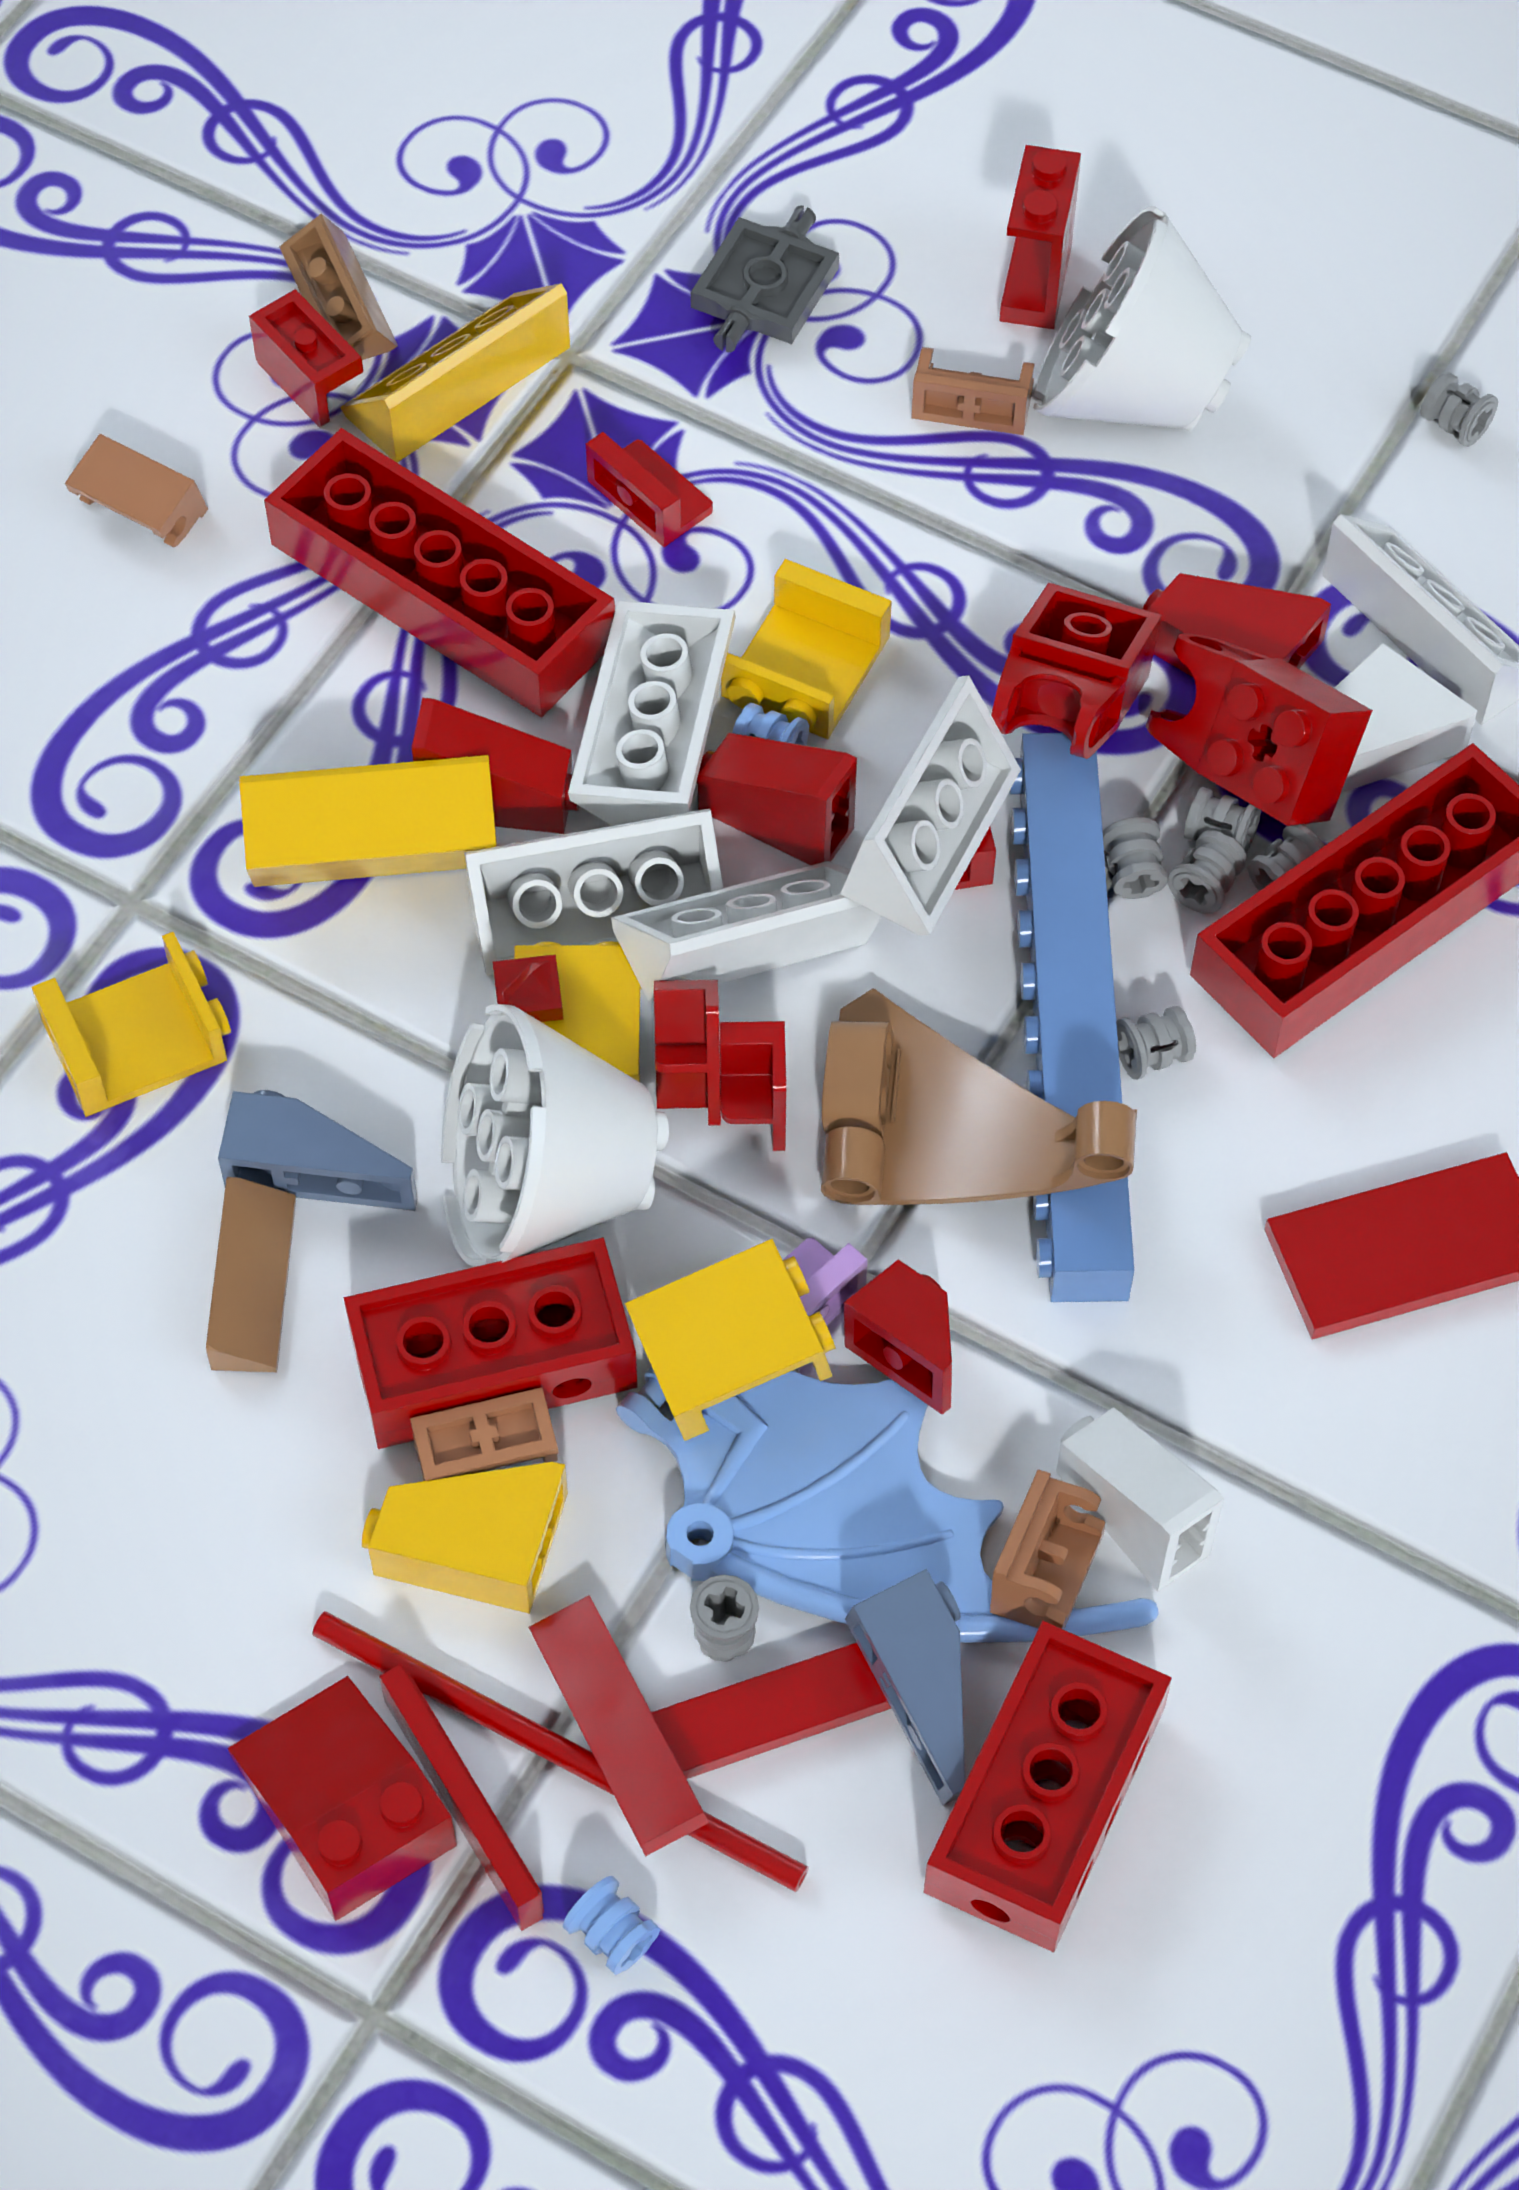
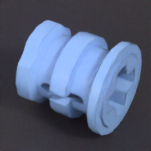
(771, 725)
(611, 1925)

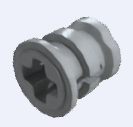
(1459, 408)
(1222, 815)
(1283, 855)
(1135, 857)
(1207, 872)
(1155, 1041)
(710, 1603)

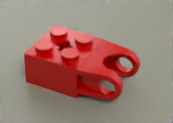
(1075, 667)
(1263, 730)

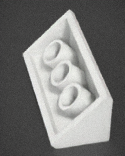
(1423, 614)
(651, 711)
(935, 815)
(575, 882)
(744, 928)

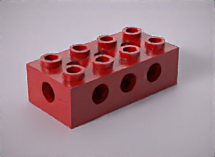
(492, 1334)
(1066, 1826)

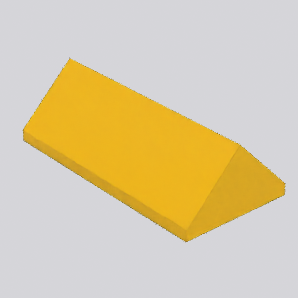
(463, 371)
(366, 820)

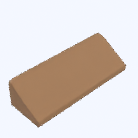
(337, 287)
(250, 1277)

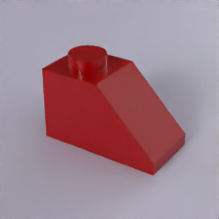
(904, 1332)

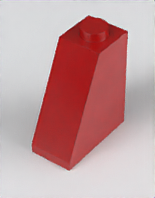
(1244, 615)
(525, 771)
(781, 794)

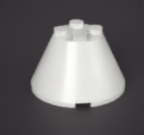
(1145, 339)
(541, 1139)

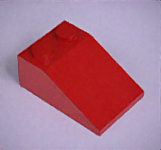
(345, 1796)

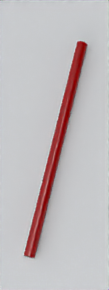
(543, 1742)

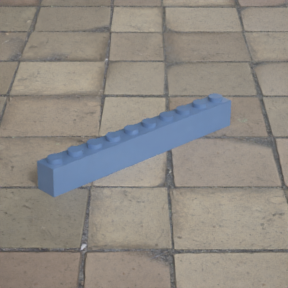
(1073, 1004)

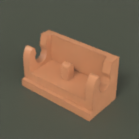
(971, 397)
(138, 489)
(484, 1435)
(1047, 1554)

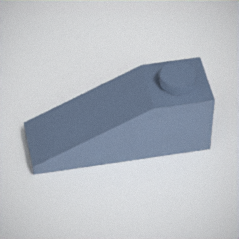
(309, 1155)
(916, 1659)

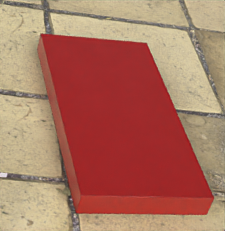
(1401, 1245)

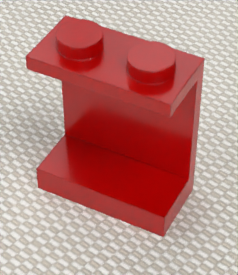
(1043, 229)

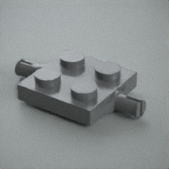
(765, 279)

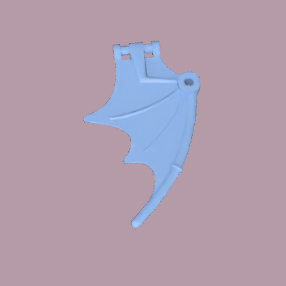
(826, 1504)

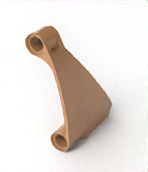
(937, 1126)

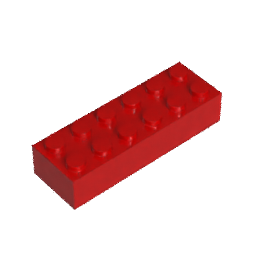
(441, 571)
(1364, 902)

